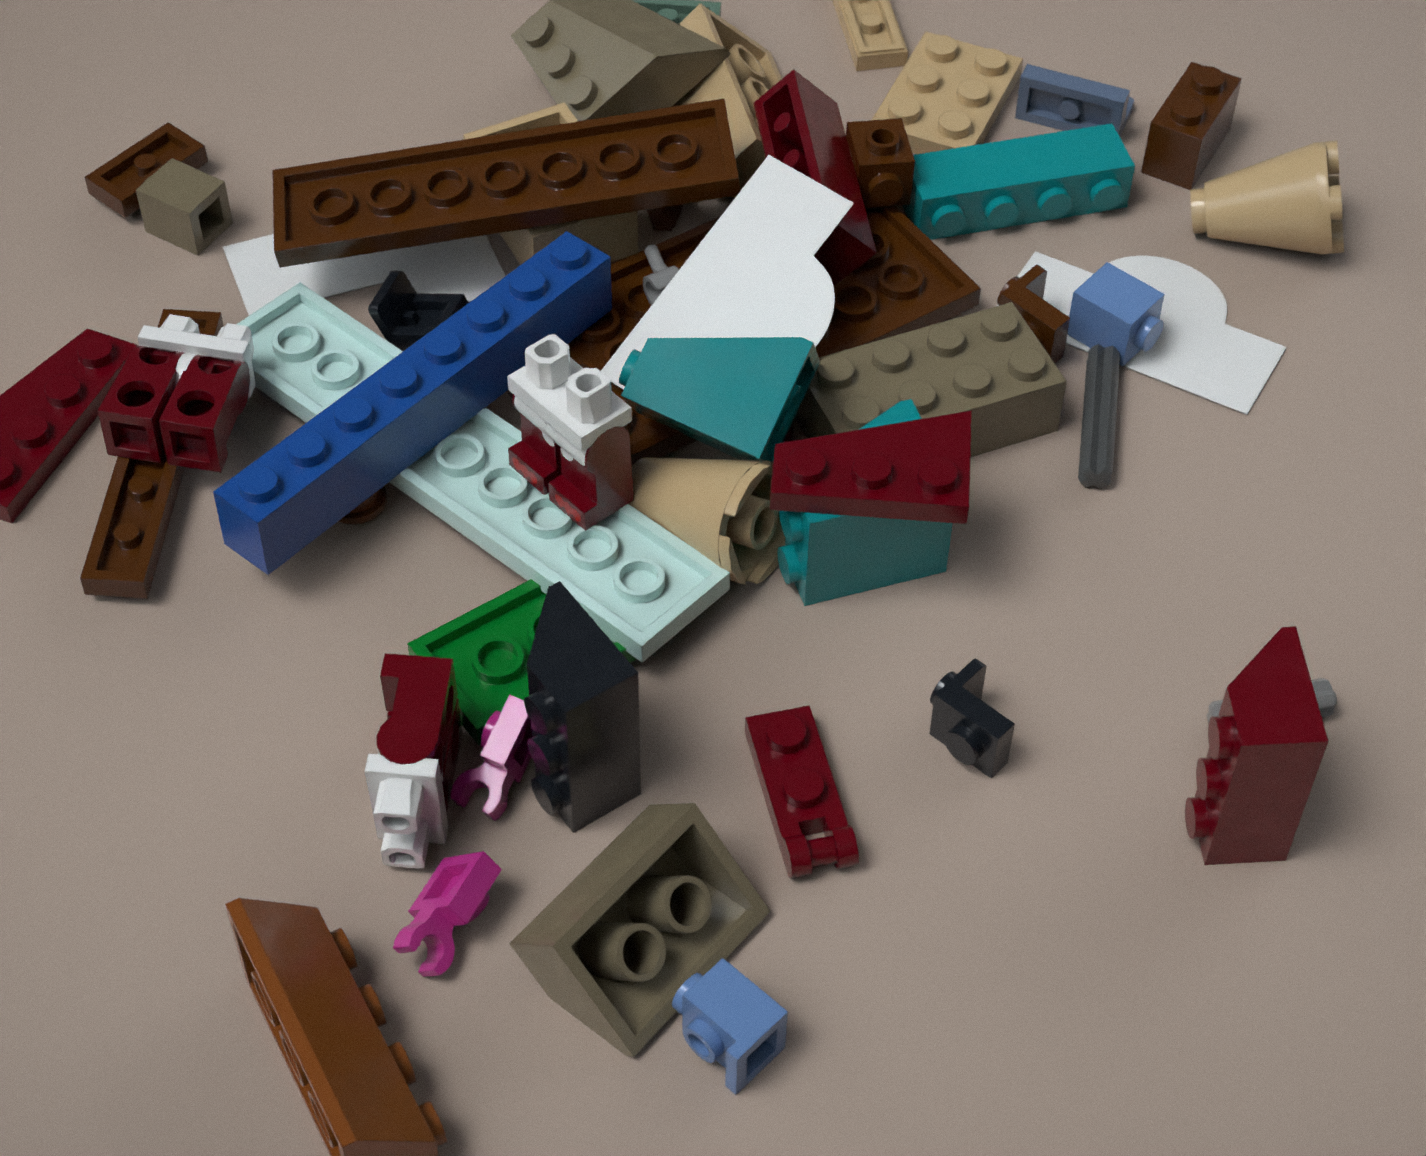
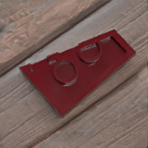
(880, 471)

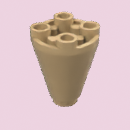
(1277, 202)

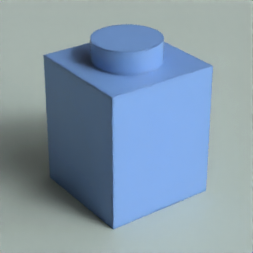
(1116, 312)

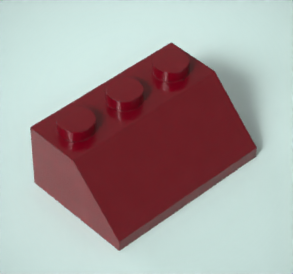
(1259, 759)

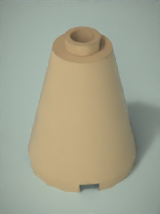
(714, 508)

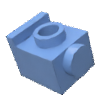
(731, 1022)

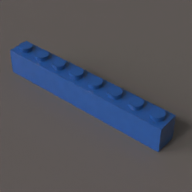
(409, 404)

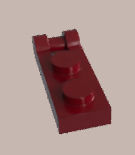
(800, 791)

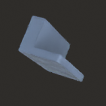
(1070, 101)

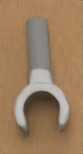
(661, 276)

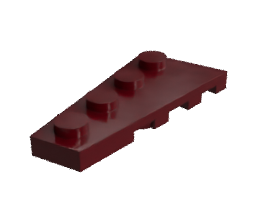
(51, 412)

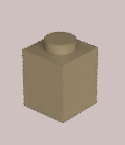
(184, 206)

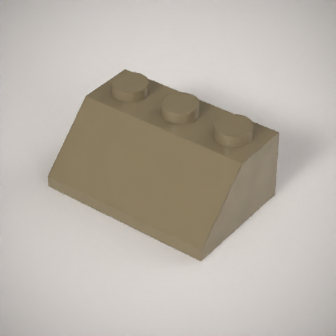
(640, 924)

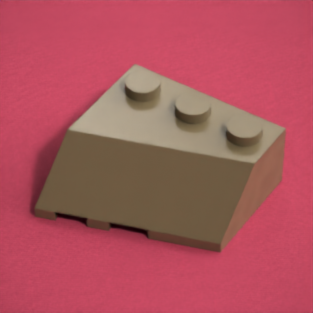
(614, 56)

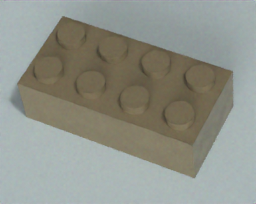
(951, 367)

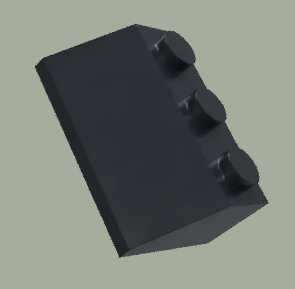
(581, 715)

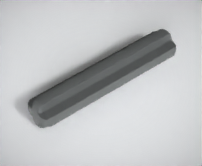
(1099, 416)

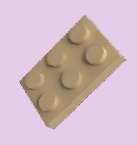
(950, 93)

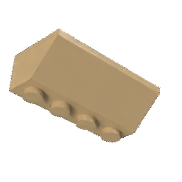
(738, 80)

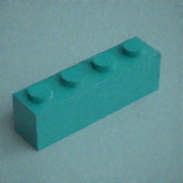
(1020, 181)

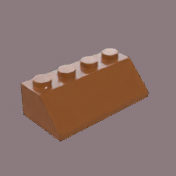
(331, 1033)

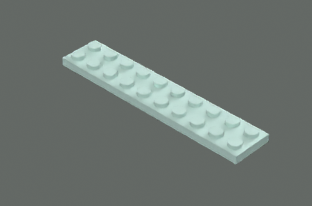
(622, 571)

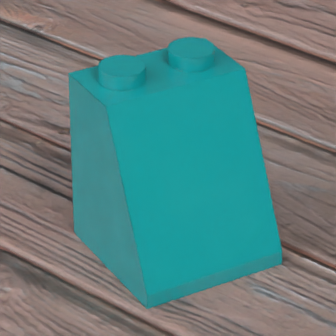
(722, 390)
(855, 554)

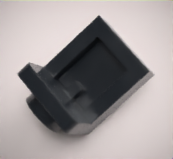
(408, 315)
(967, 724)

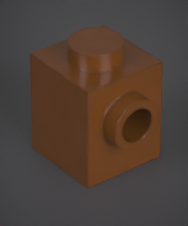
(882, 161)

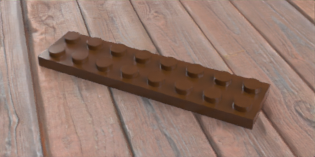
(503, 183)

